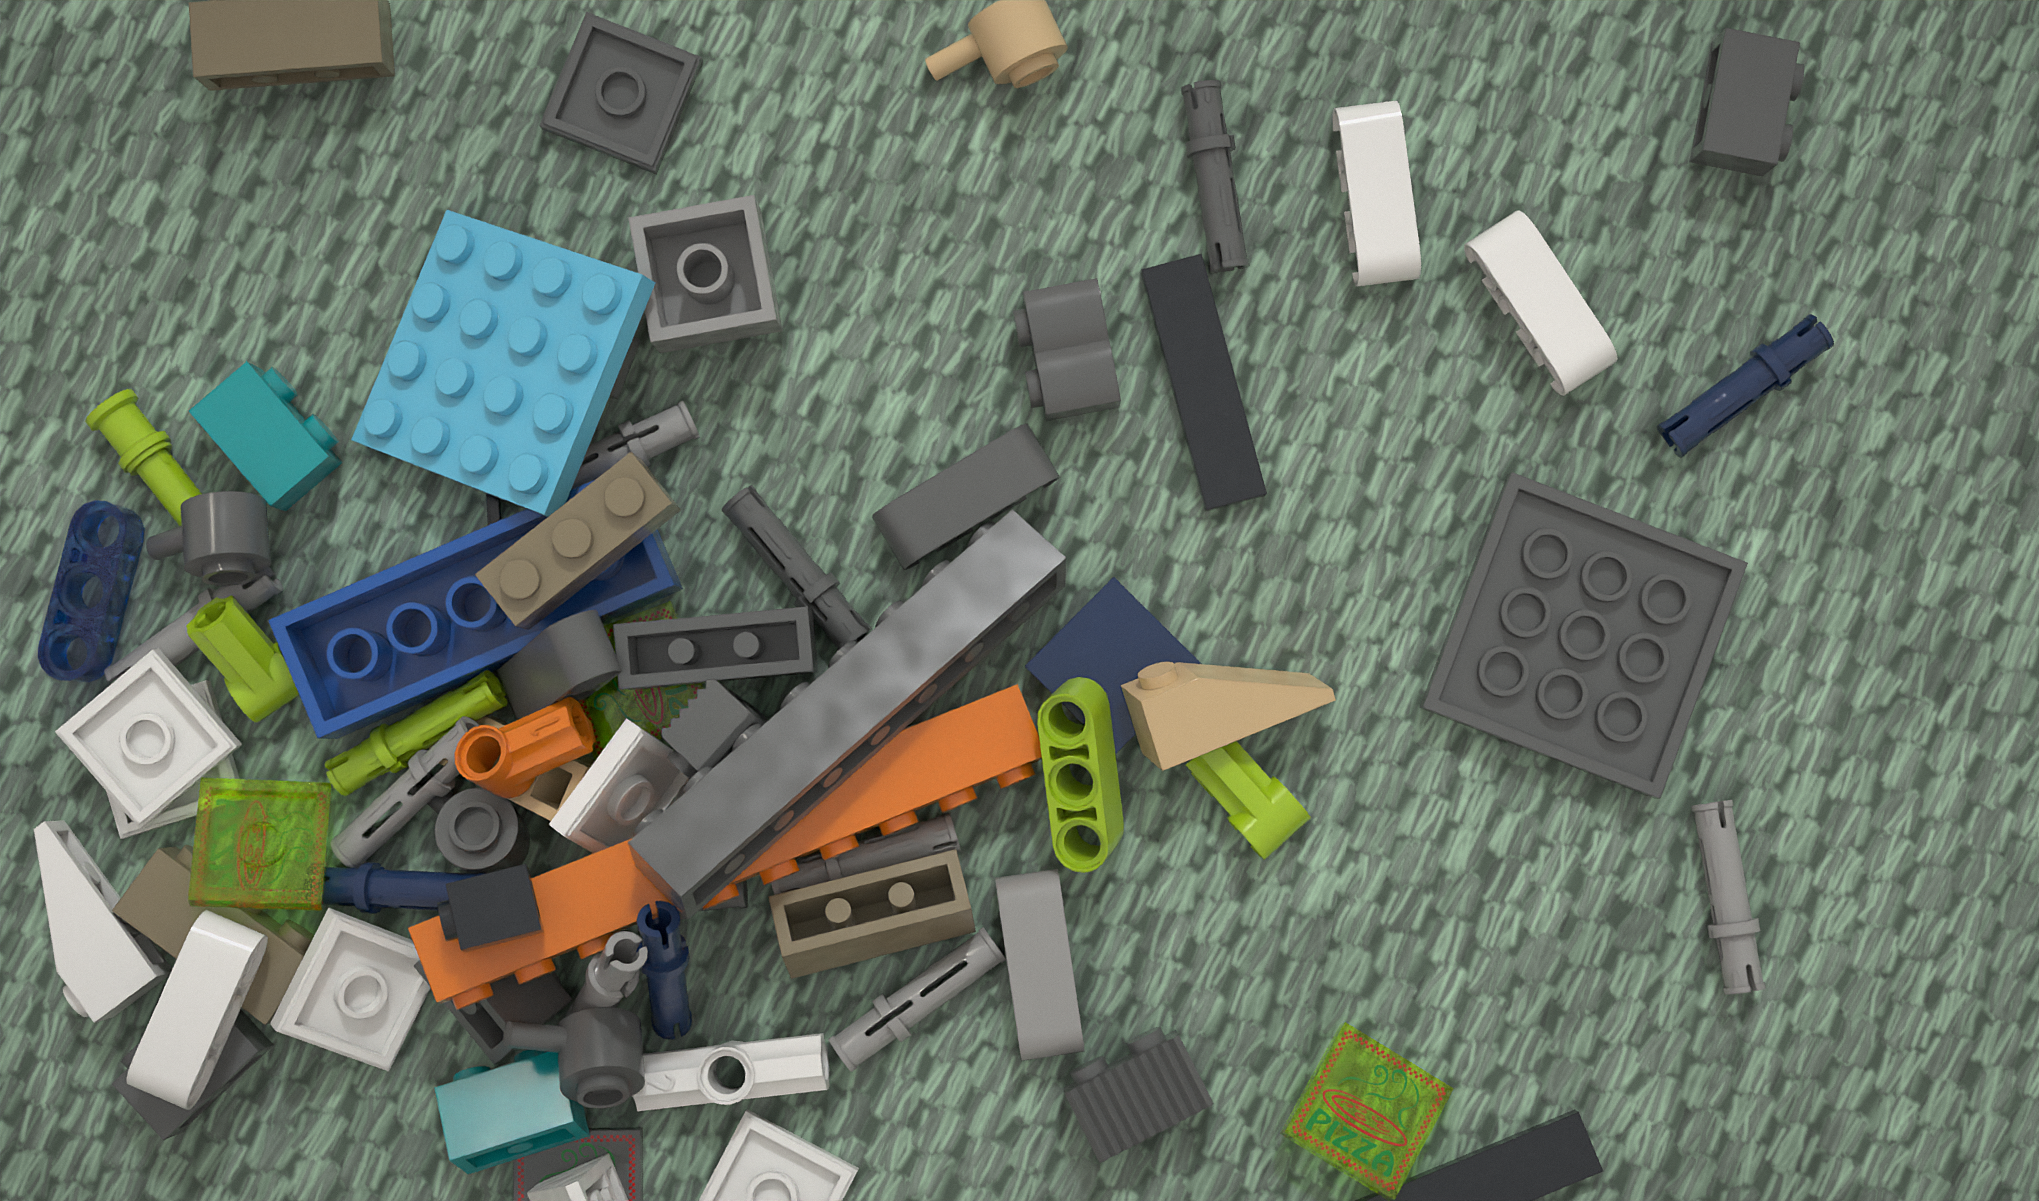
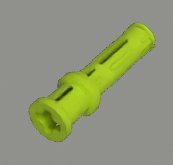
(143, 450)

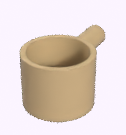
(1013, 38)

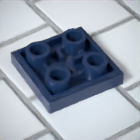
(1110, 645)

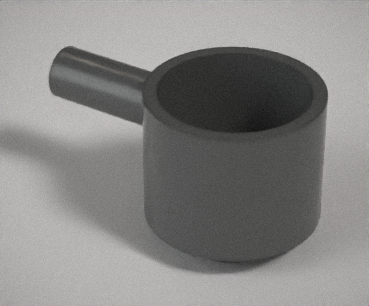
(220, 538)
(479, 830)
(596, 1053)

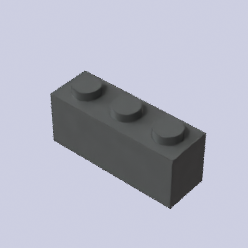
(716, 648)

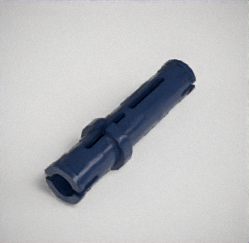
(1766, 370)
(375, 888)
(665, 969)

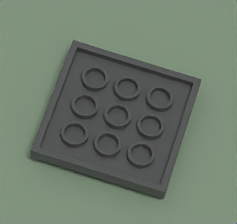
(1583, 635)

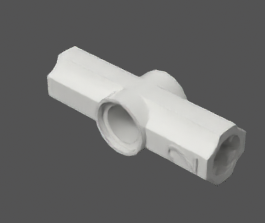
(770, 1067)

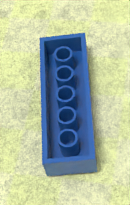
(436, 625)

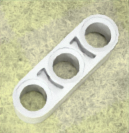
(1380, 193)
(1543, 301)
(197, 1009)

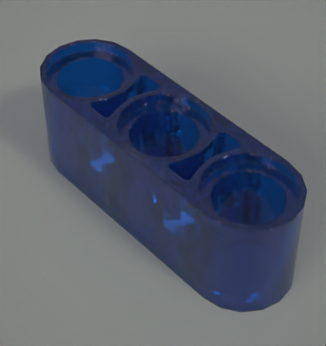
(68, 614)

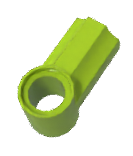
(244, 656)
(1255, 803)

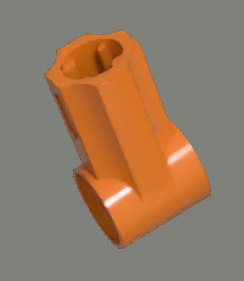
(524, 747)

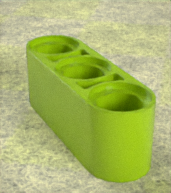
(1067, 799)

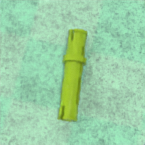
(394, 745)

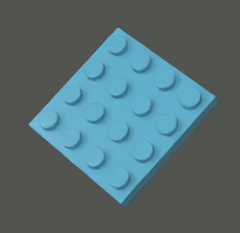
(503, 362)

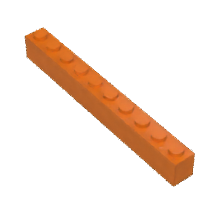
(605, 891)

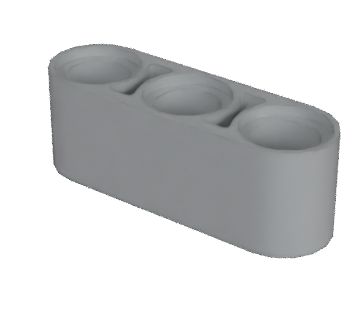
(1039, 964)

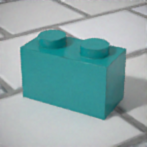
(266, 435)
(507, 1112)

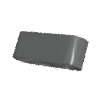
(965, 495)
(559, 663)

